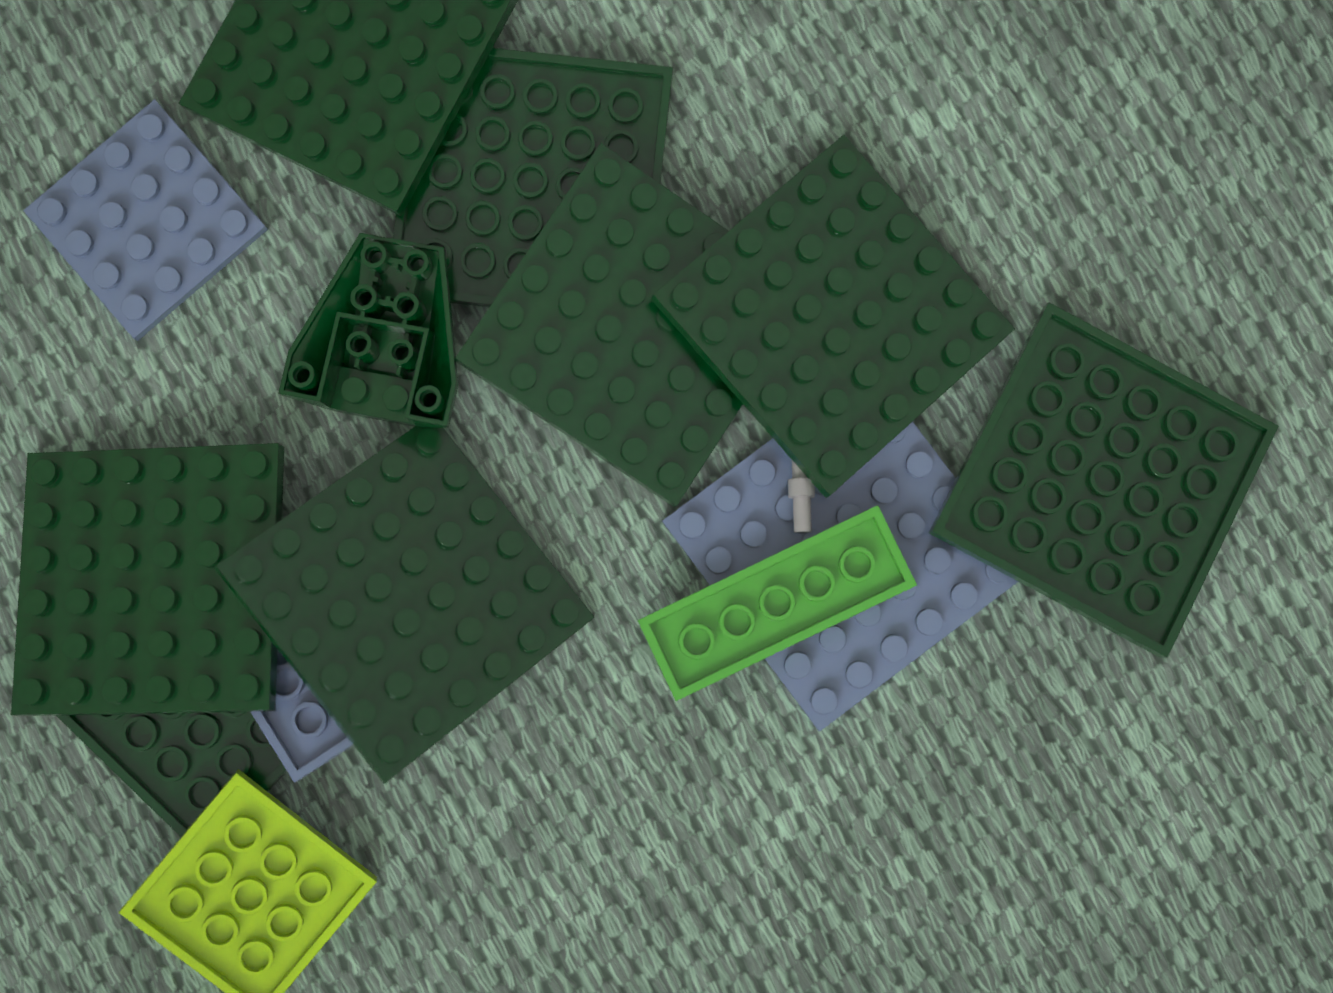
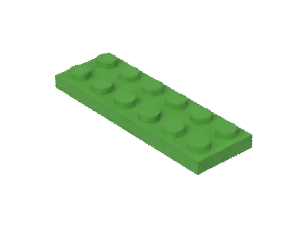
(777, 603)

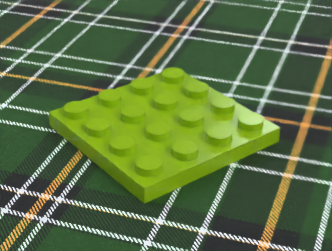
(248, 892)

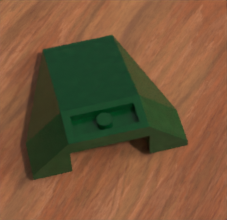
(380, 337)

